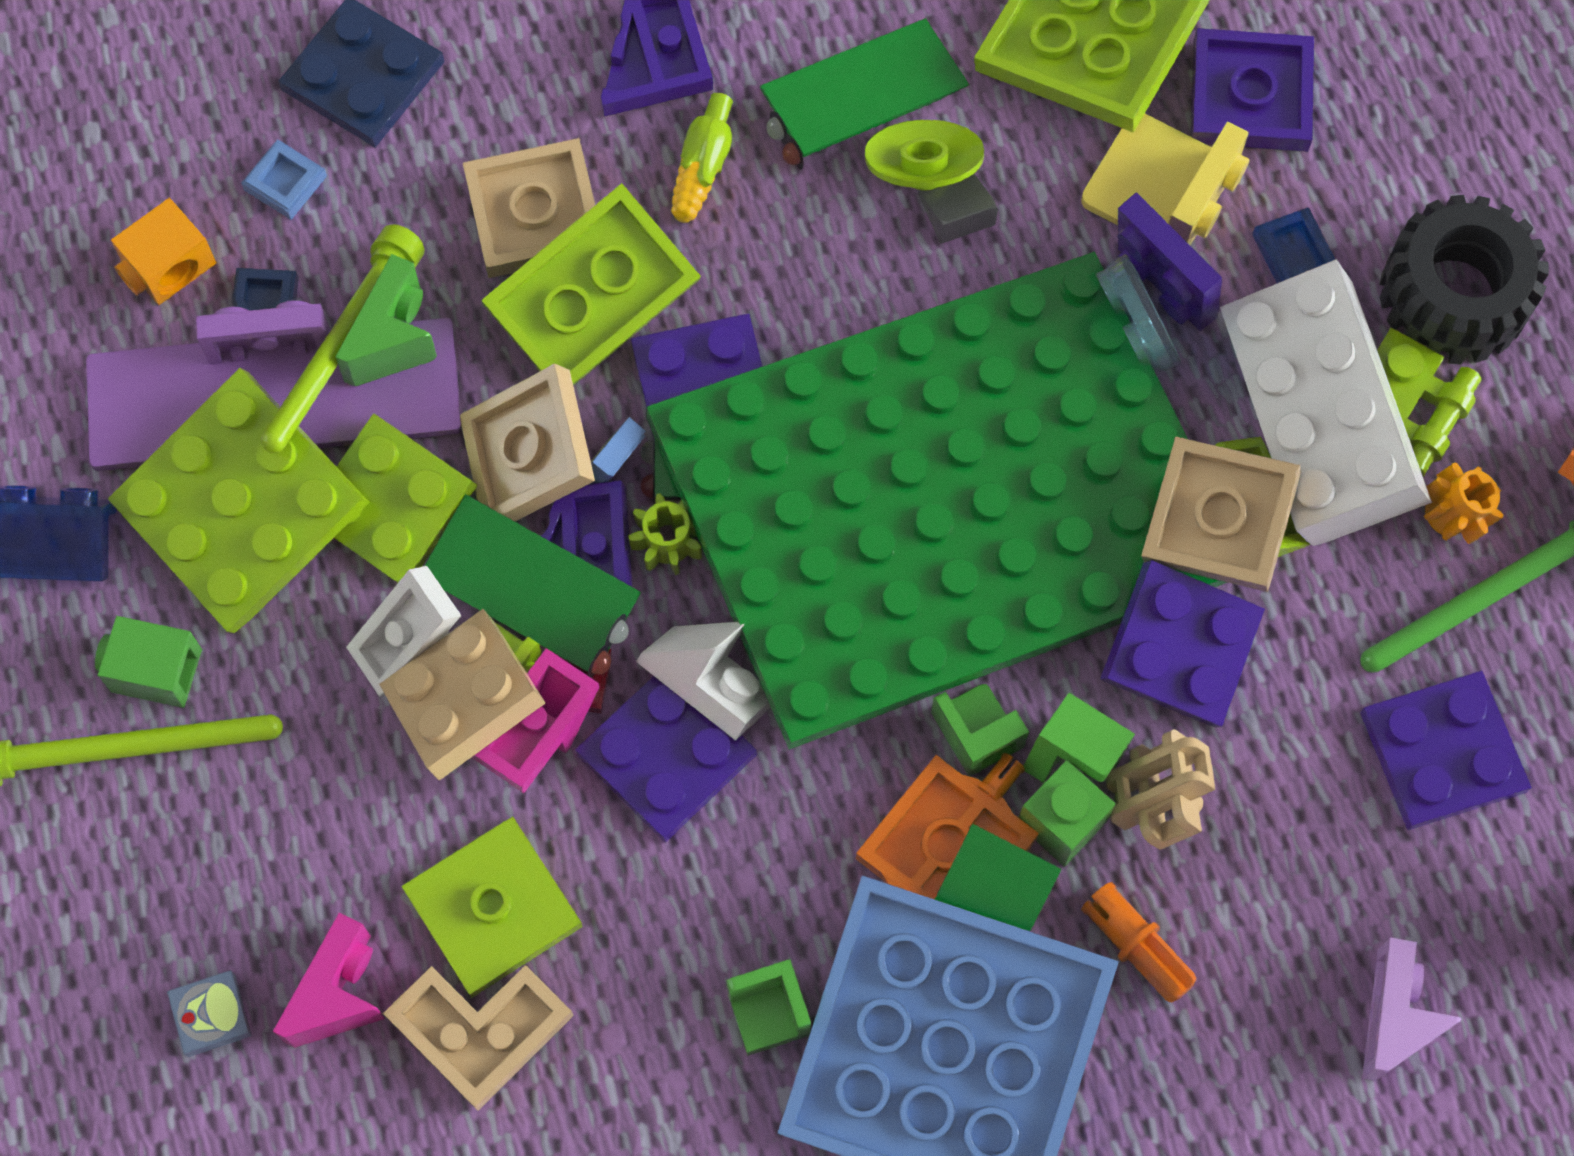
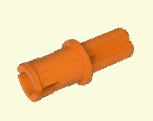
(1139, 943)

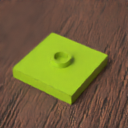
(492, 906)

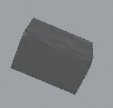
(959, 208)

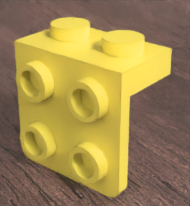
(1170, 173)

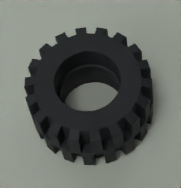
(1482, 239)

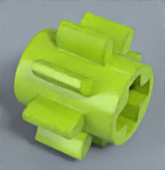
(657, 549)

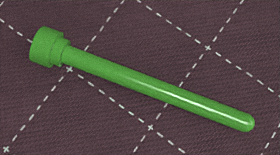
(1469, 602)

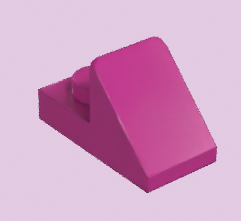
(531, 743)
(319, 1003)

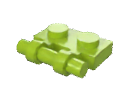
(1411, 376)

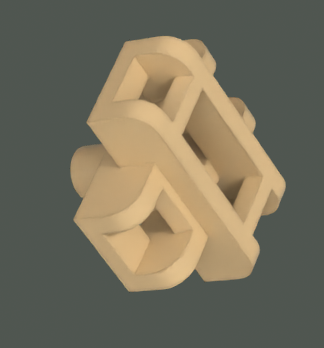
(1177, 792)

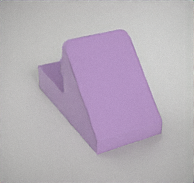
(1393, 1027)

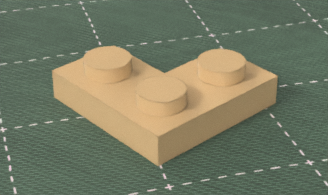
(483, 1047)

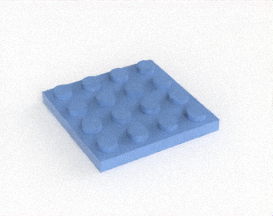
(945, 1034)

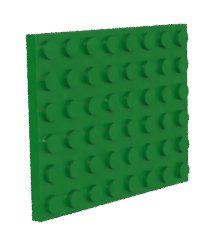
(926, 495)

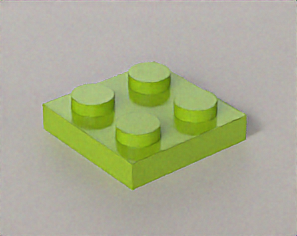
(408, 496)

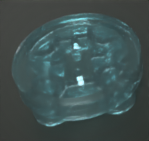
(1147, 330)

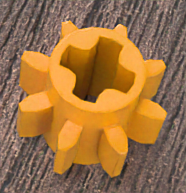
(1463, 503)

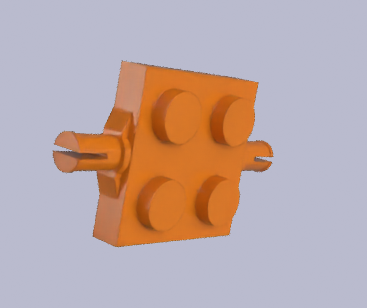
(932, 819)

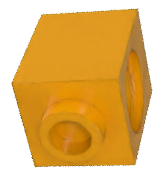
(162, 252)

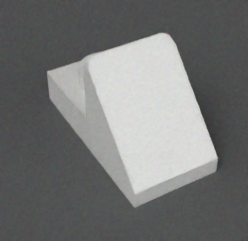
(403, 626)
(698, 669)

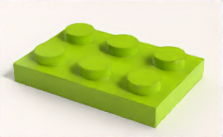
(592, 287)

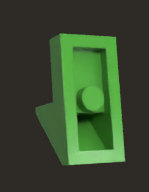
(381, 336)

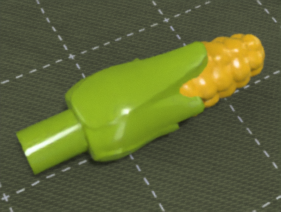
(702, 157)

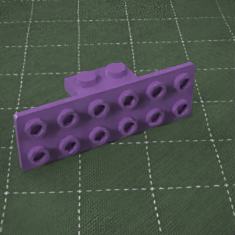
(149, 392)

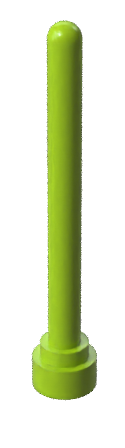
(391, 240)
(136, 743)

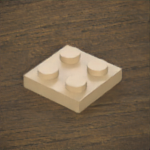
(526, 201)
(527, 444)
(1221, 513)
(461, 694)

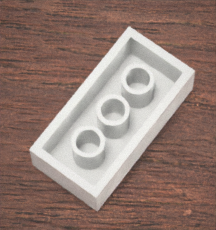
(1325, 403)

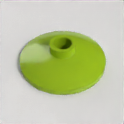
(924, 154)

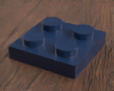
(361, 71)

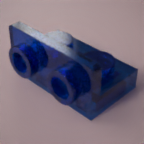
(54, 535)

